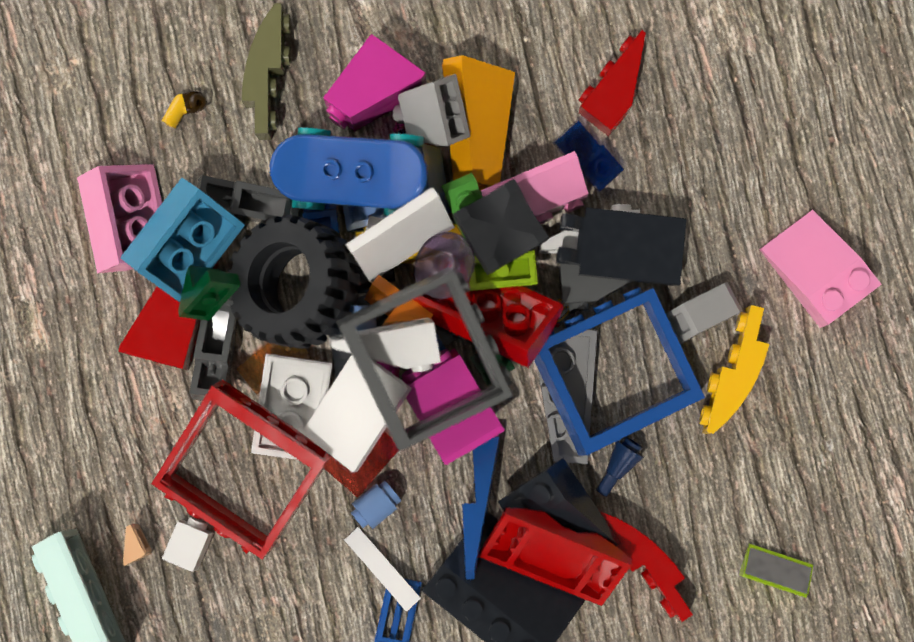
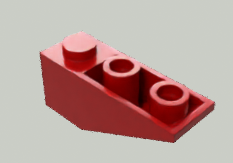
(613, 96)

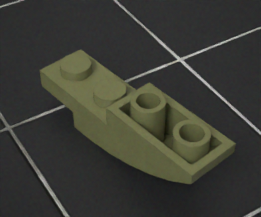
(266, 59)

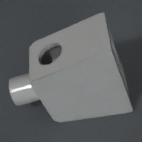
(434, 112)

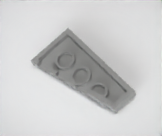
(576, 366)

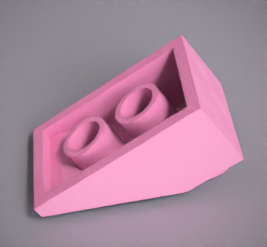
(820, 268)

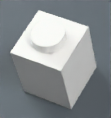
(188, 544)

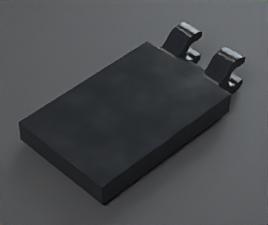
(626, 246)

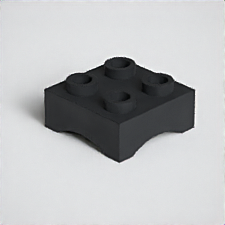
(500, 227)

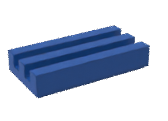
(416, 585)

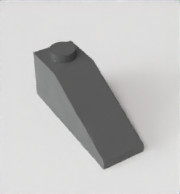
(583, 290)

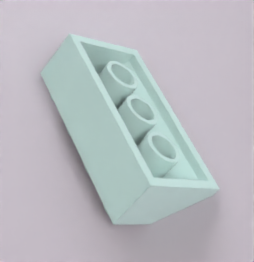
(75, 589)

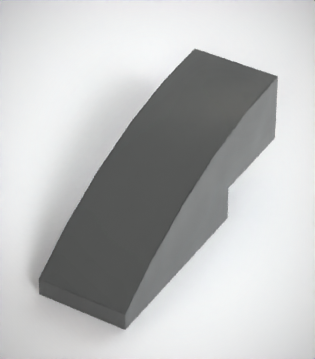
(247, 200)
(214, 351)

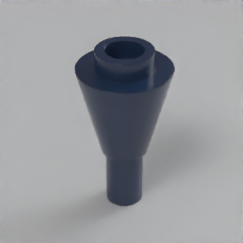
(623, 458)

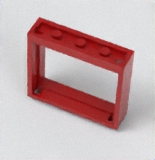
(268, 425)

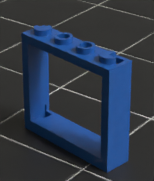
(691, 391)

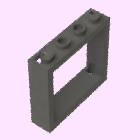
(484, 345)

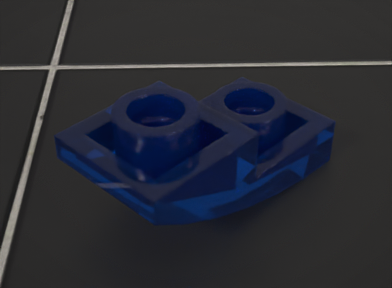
(594, 159)

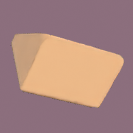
(135, 545)

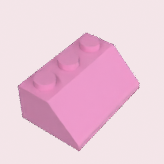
(551, 187)
(116, 208)

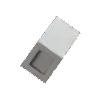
(704, 312)

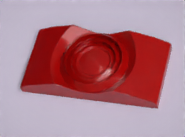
(556, 555)

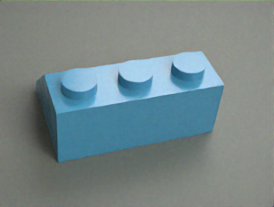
(181, 233)

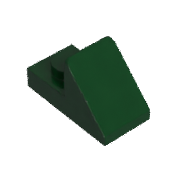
(206, 292)

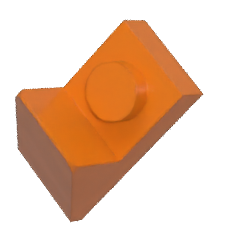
(406, 312)

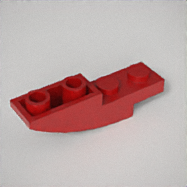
(658, 567)

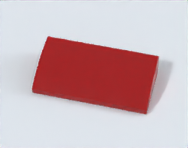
(512, 315)

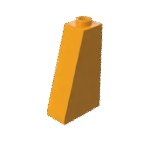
(487, 104)

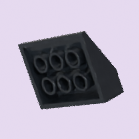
(499, 601)

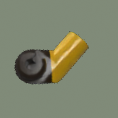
(184, 104)

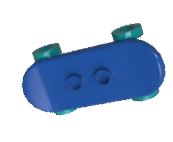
(349, 170)

